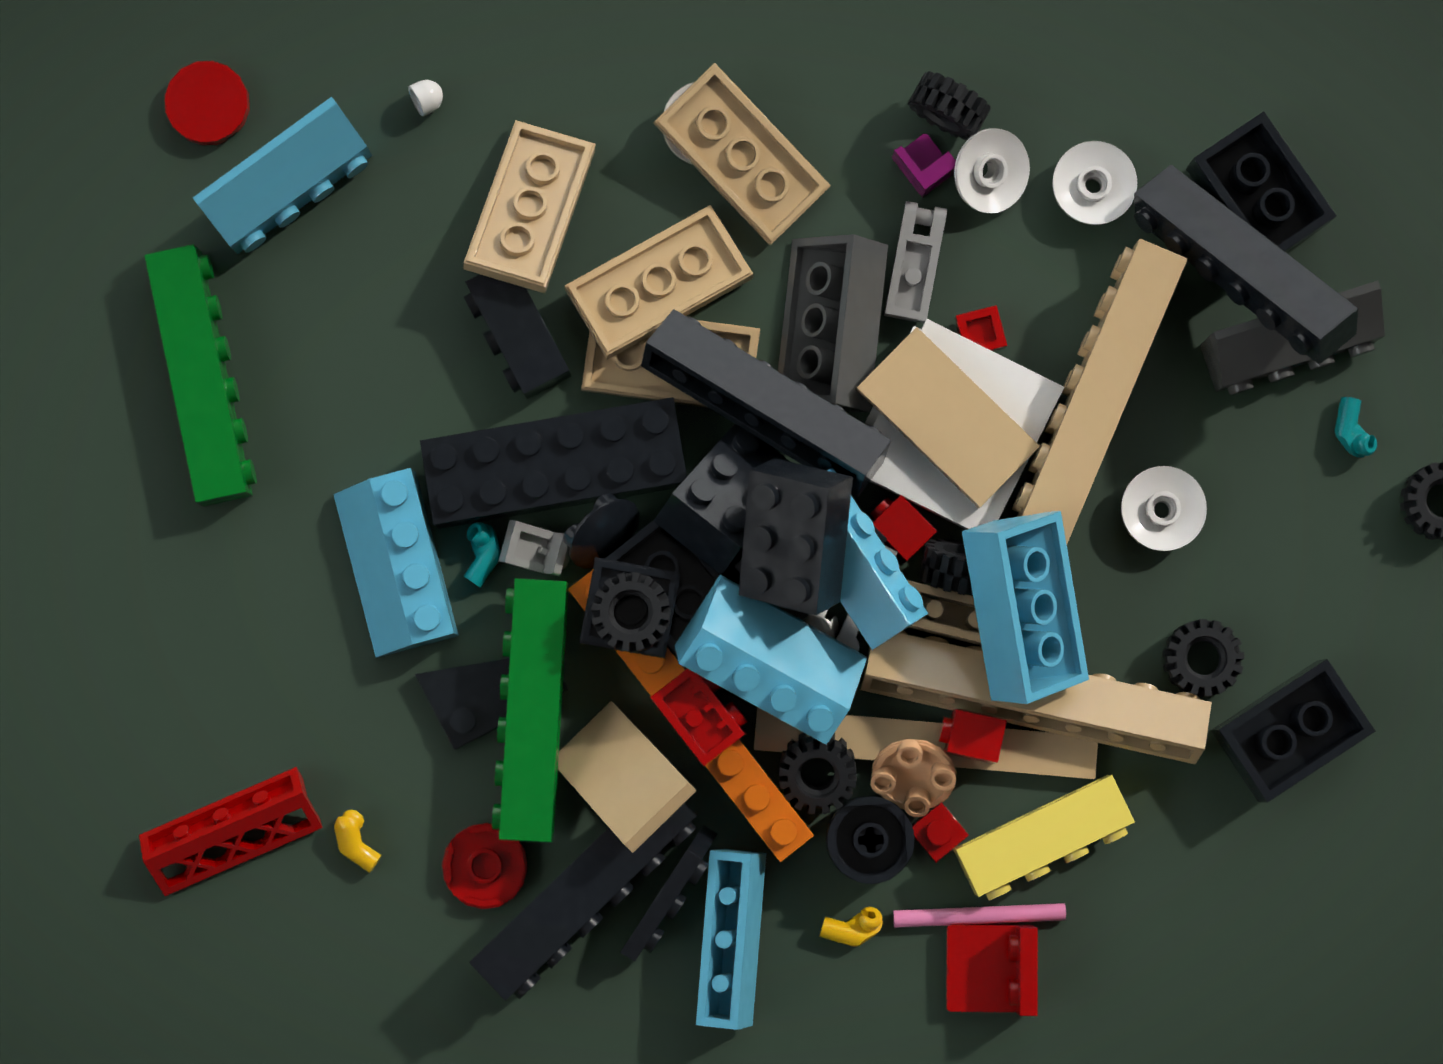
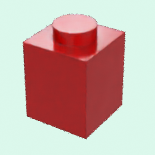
(902, 526)
(972, 736)

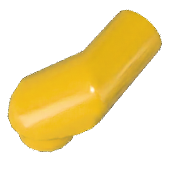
(350, 843)
(854, 931)

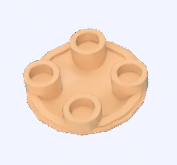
(913, 775)

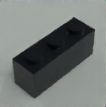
(518, 334)

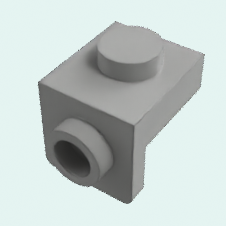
(534, 549)

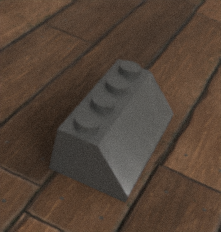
(833, 316)
(1254, 352)

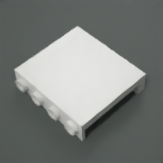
(1015, 389)

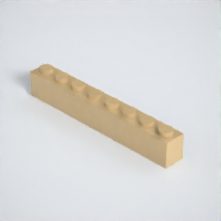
(1095, 710)

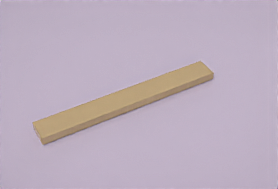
(1020, 750)

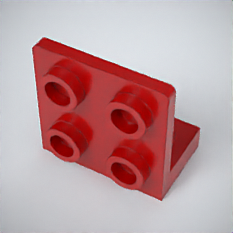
(700, 715)
(992, 969)

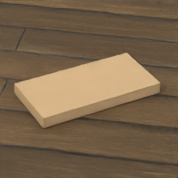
(742, 154)
(529, 206)
(667, 272)
(626, 378)
(947, 417)
(623, 776)

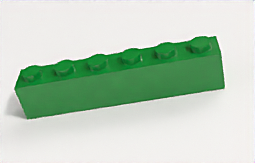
(199, 375)
(533, 710)

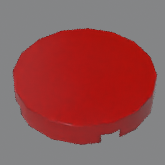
(207, 102)
(484, 868)

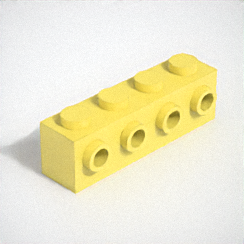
(1043, 836)

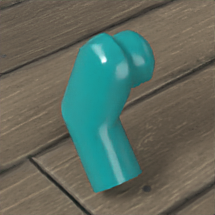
(1349, 432)
(486, 552)

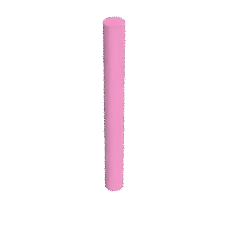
(979, 915)

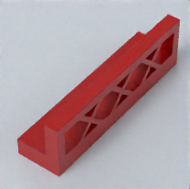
(224, 826)

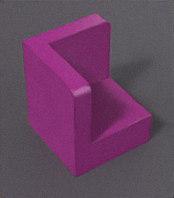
(924, 164)

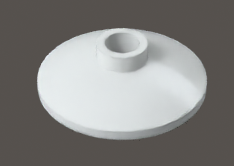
(1105, 165)
(1006, 171)
(1179, 493)

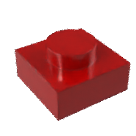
(982, 327)
(938, 832)

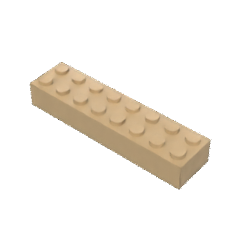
(1102, 383)

